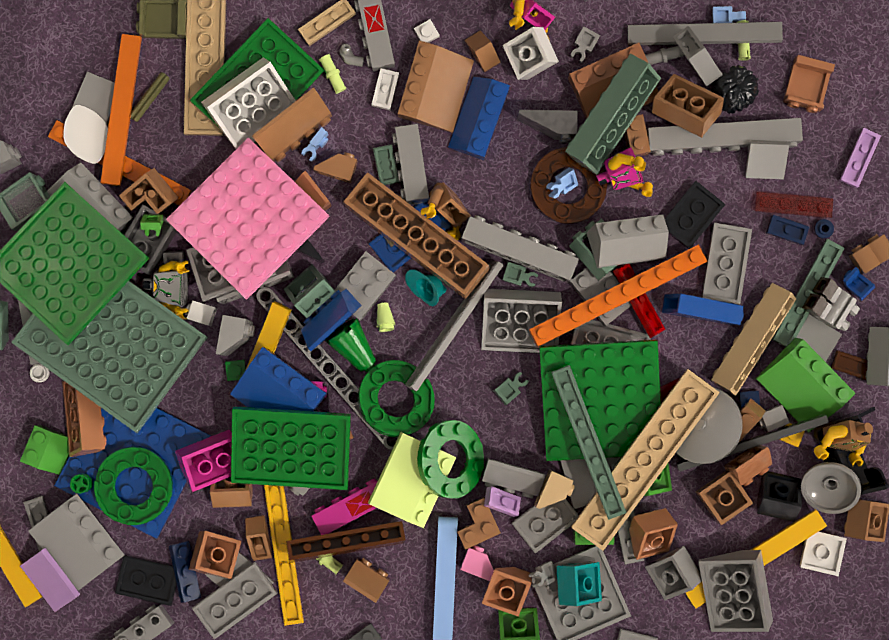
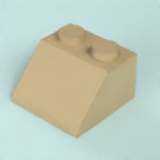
(554, 489)

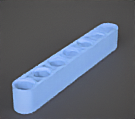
(445, 578)

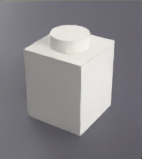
(201, 313)

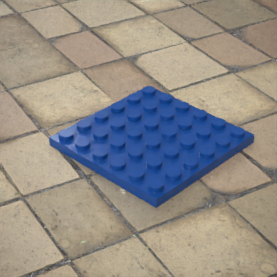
(134, 485)

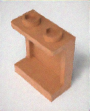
(808, 83)

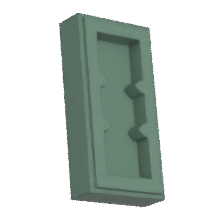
(386, 165)

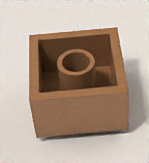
(724, 497)

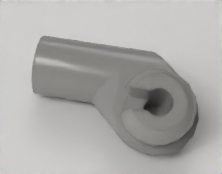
(348, 56)

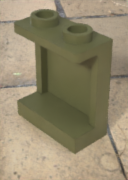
(162, 19)

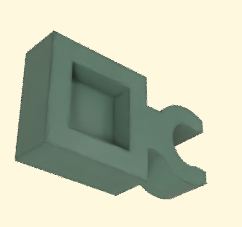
(516, 274)
(509, 389)

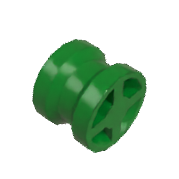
(77, 482)

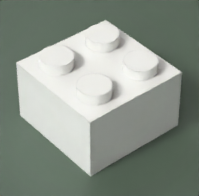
(530, 53)

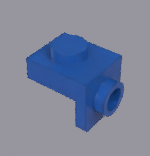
(857, 283)

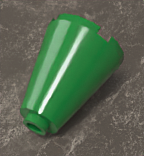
(353, 345)

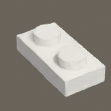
(385, 89)

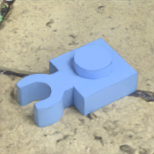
(564, 183)

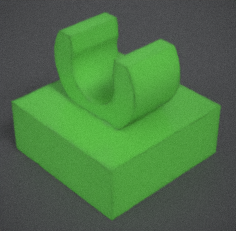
(152, 222)

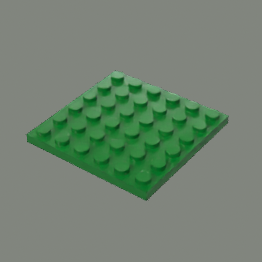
(68, 263)
(617, 388)

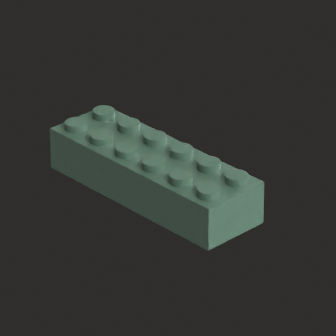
(613, 113)

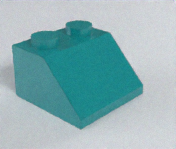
(579, 583)

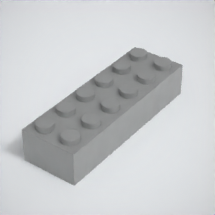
(519, 249)

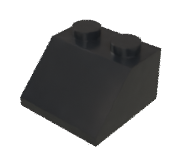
(779, 496)

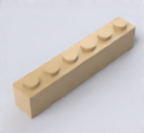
(753, 339)

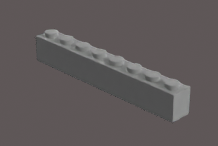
(724, 135)

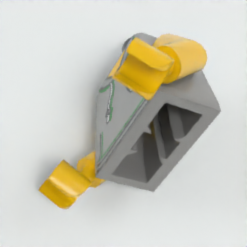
(170, 286)

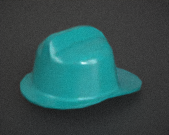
(425, 287)

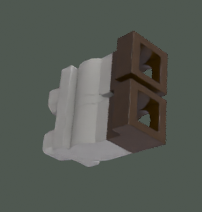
(831, 304)

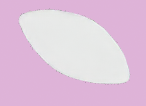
(85, 134)

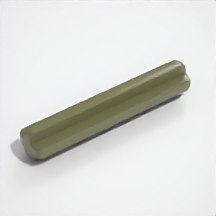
(149, 96)

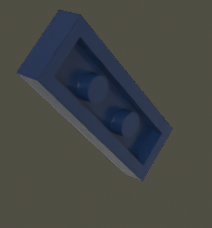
(185, 578)

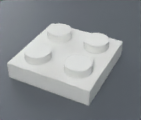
(823, 553)

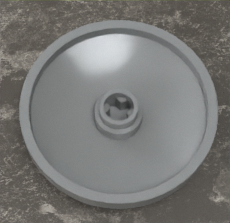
(715, 432)

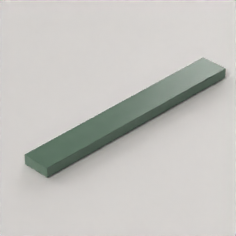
(588, 442)

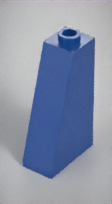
(702, 309)

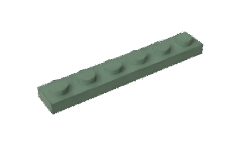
(797, 315)

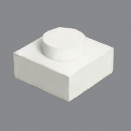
(426, 32)

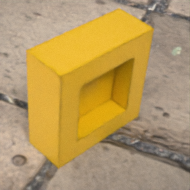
(794, 439)

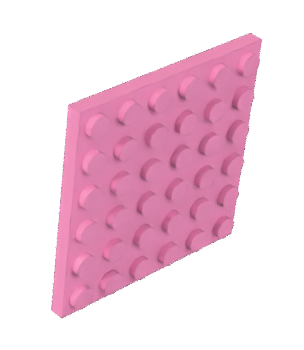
(247, 218)

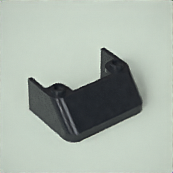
(871, 478)

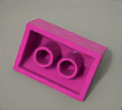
(206, 460)

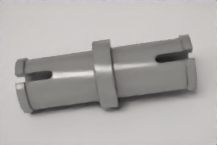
(664, 55)

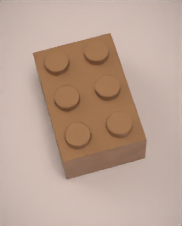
(687, 105)

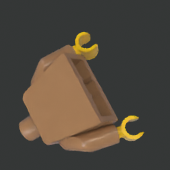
(448, 205)

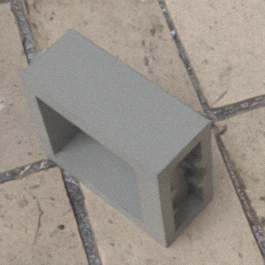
(697, 55)

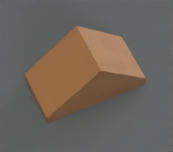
(482, 50)

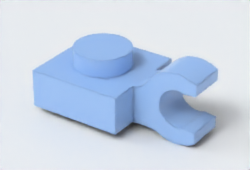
(725, 15)
(317, 141)

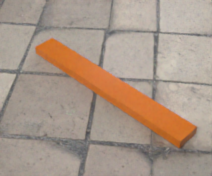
(121, 110)

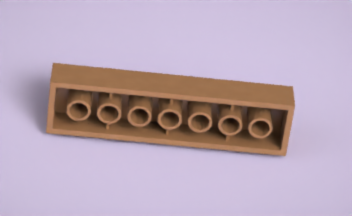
(416, 235)

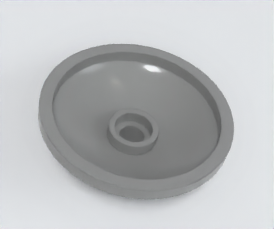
(831, 496)

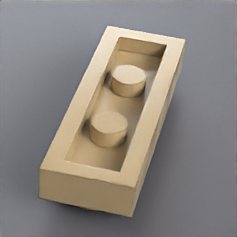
(326, 21)

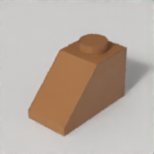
(338, 167)
(258, 538)

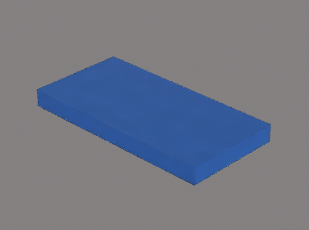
(395, 257)

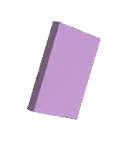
(50, 580)

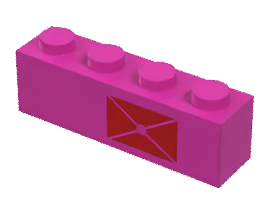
(344, 509)

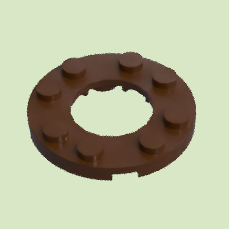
(550, 206)

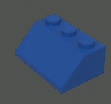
(329, 318)

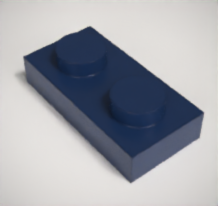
(787, 230)

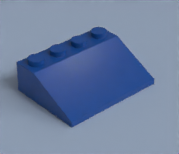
(276, 385)

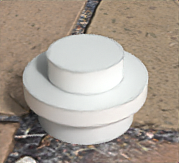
(39, 373)

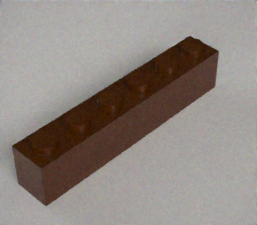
(345, 542)

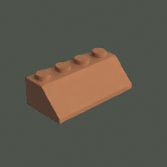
(83, 423)

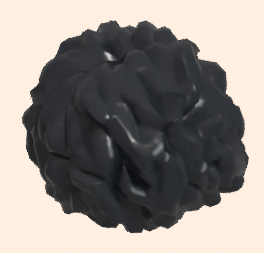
(737, 88)

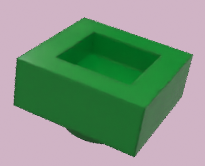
(235, 369)

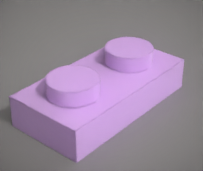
(502, 501)

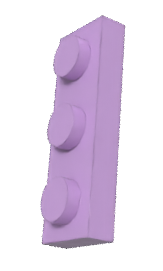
(860, 158)

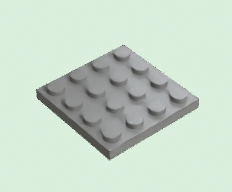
(582, 620)

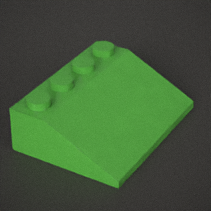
(804, 383)

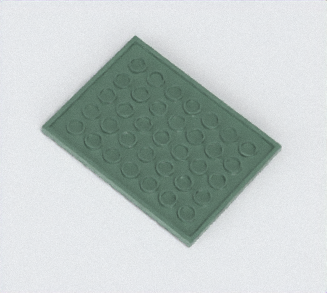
(121, 357)

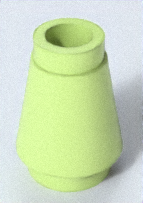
(384, 318)

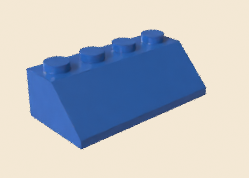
(479, 117)

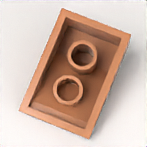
(749, 464)

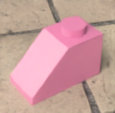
(477, 563)

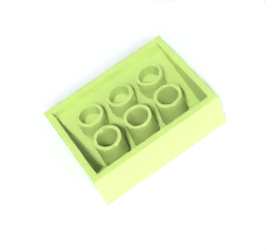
(401, 487)

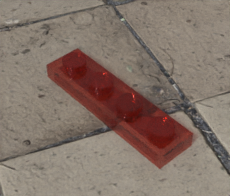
(794, 205)

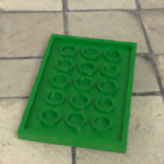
(268, 41)
(290, 448)

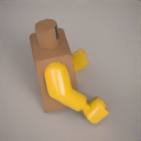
(846, 436)

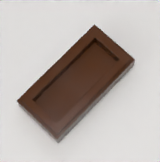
(850, 364)

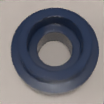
(818, 229)

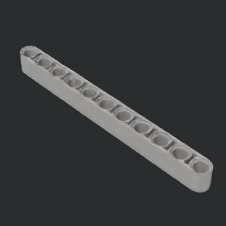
(321, 362)

